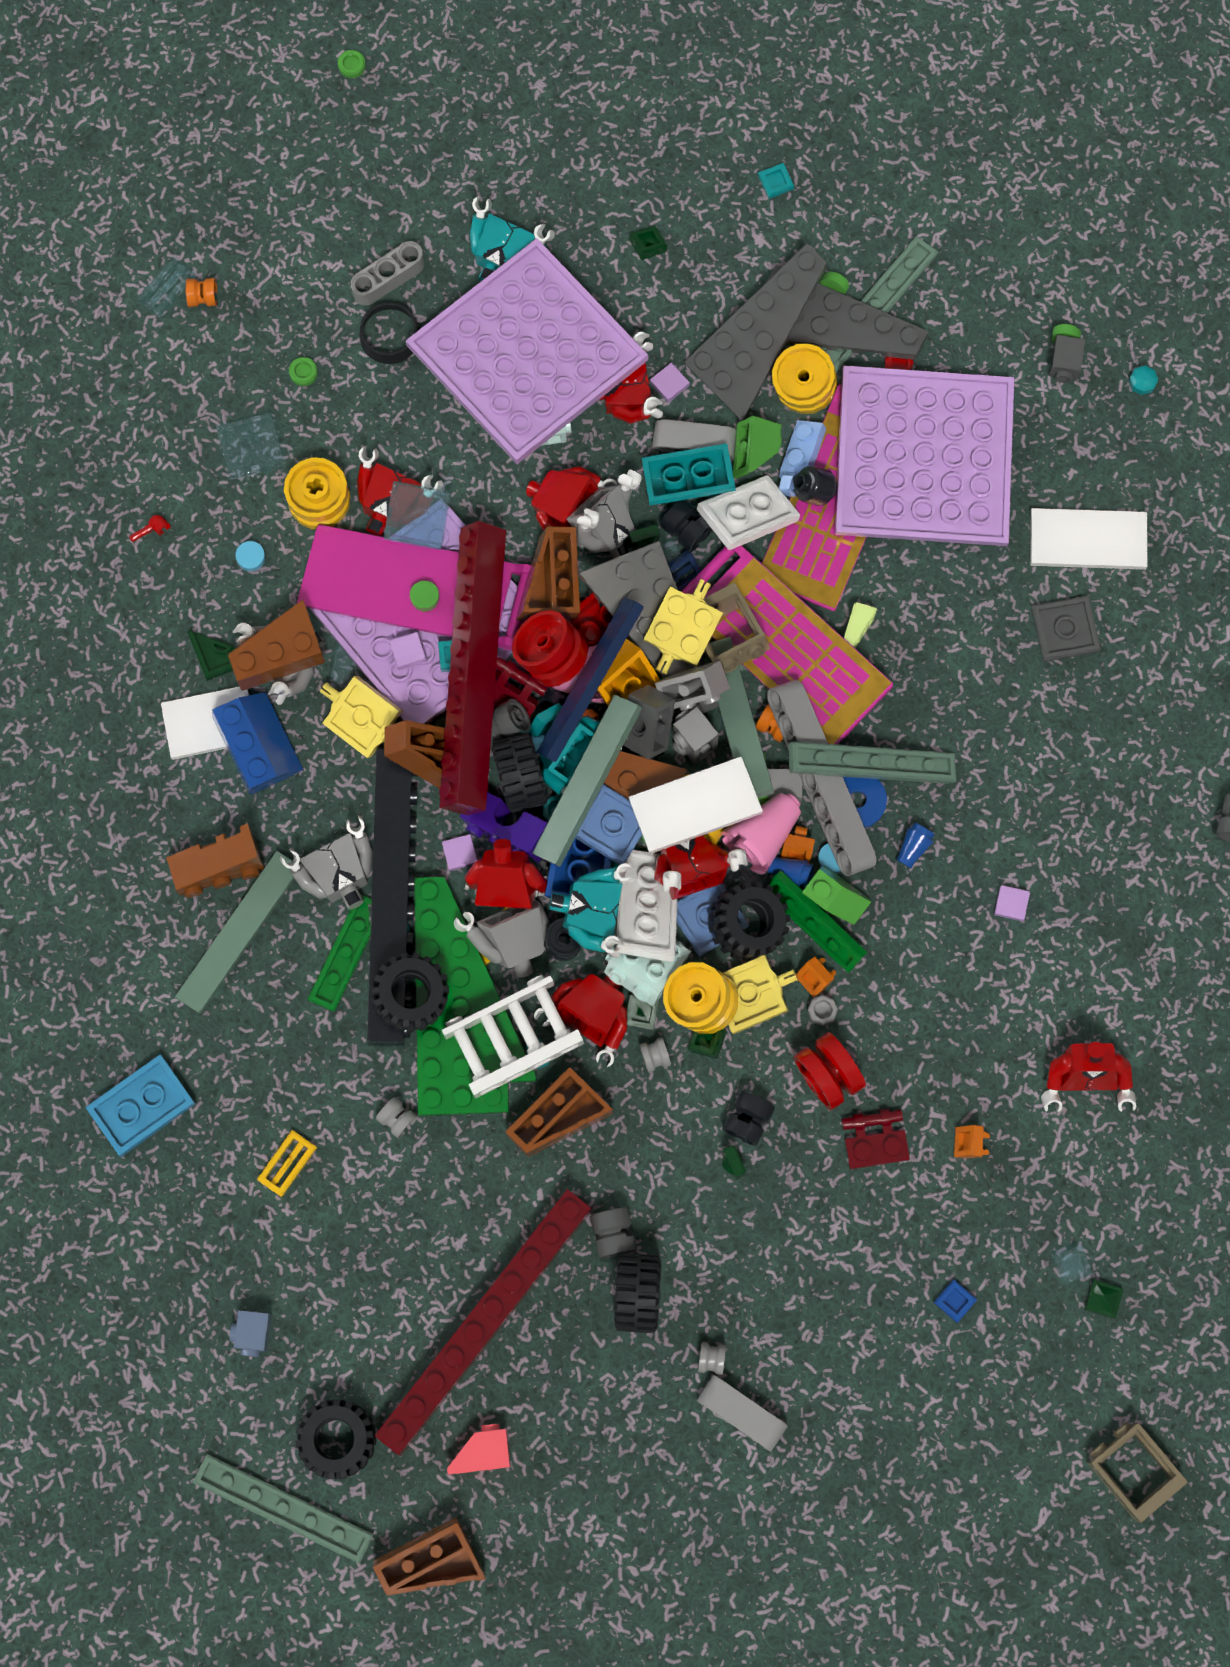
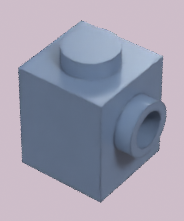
(251, 1333)

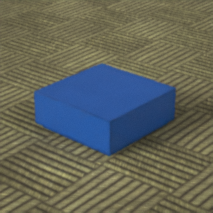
(955, 1301)

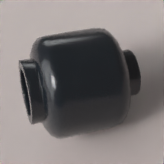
(815, 485)

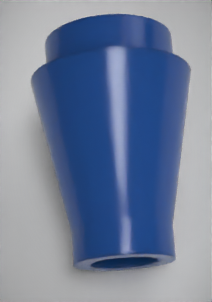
(915, 843)
(797, 870)

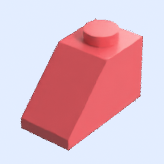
(483, 1451)

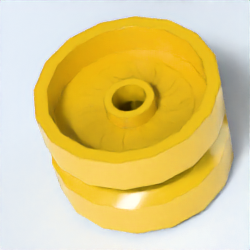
(798, 363)
(317, 493)
(703, 982)

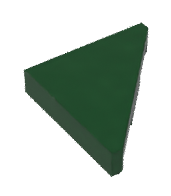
(211, 655)

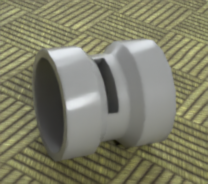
(396, 1117)

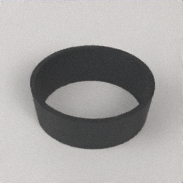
(383, 357)

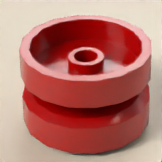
(550, 648)
(829, 1071)

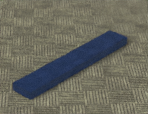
(590, 679)

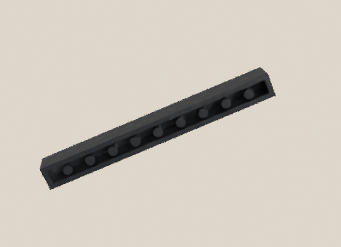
(391, 886)

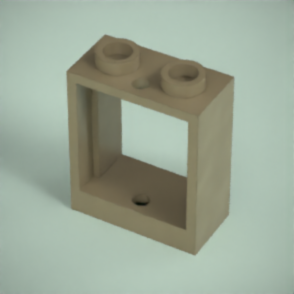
(727, 601)
(1156, 1497)

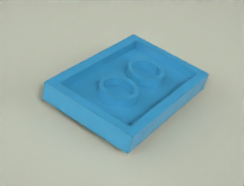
(140, 1105)

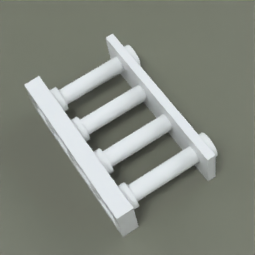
(537, 1052)

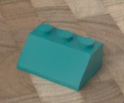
(688, 474)

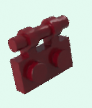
(505, 691)
(877, 1148)

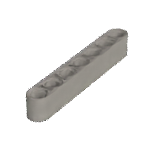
(827, 793)

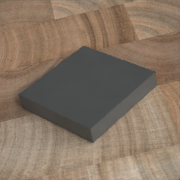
(1065, 628)

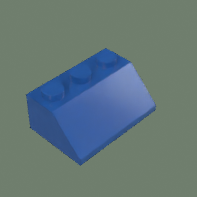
(256, 741)
(578, 862)

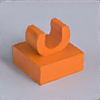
(798, 845)
(815, 976)
(970, 1141)

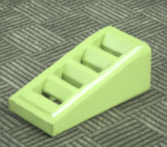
(859, 622)

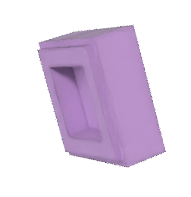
(669, 382)
(407, 650)
(459, 852)
(1012, 903)

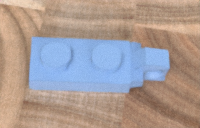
(800, 453)

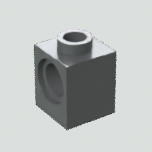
(1067, 358)

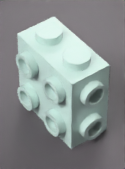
(645, 975)

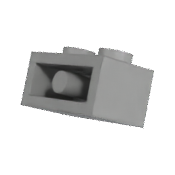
(695, 685)
(694, 735)

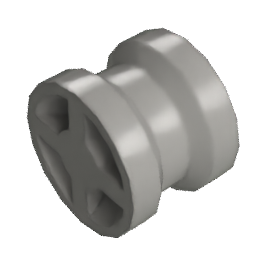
(655, 1055)
(712, 1358)

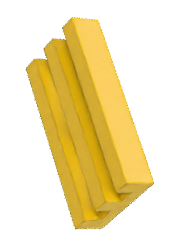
(297, 1169)

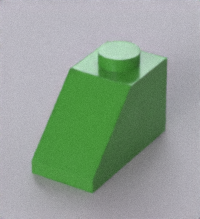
(755, 444)
(836, 895)

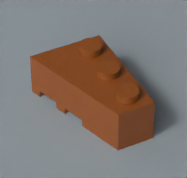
(553, 576)
(277, 650)
(416, 748)
(637, 774)
(216, 863)
(557, 1114)
(430, 1560)

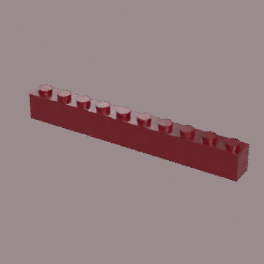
(472, 669)
(483, 1323)

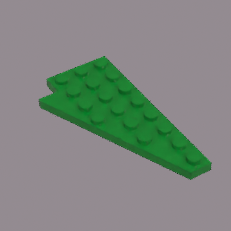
(441, 1065)

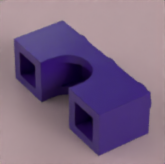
(490, 823)

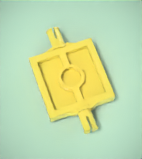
(683, 626)
(360, 715)
(758, 992)

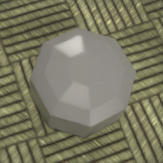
(822, 1010)

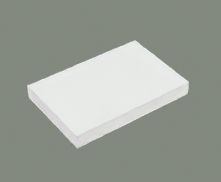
(748, 512)
(191, 724)

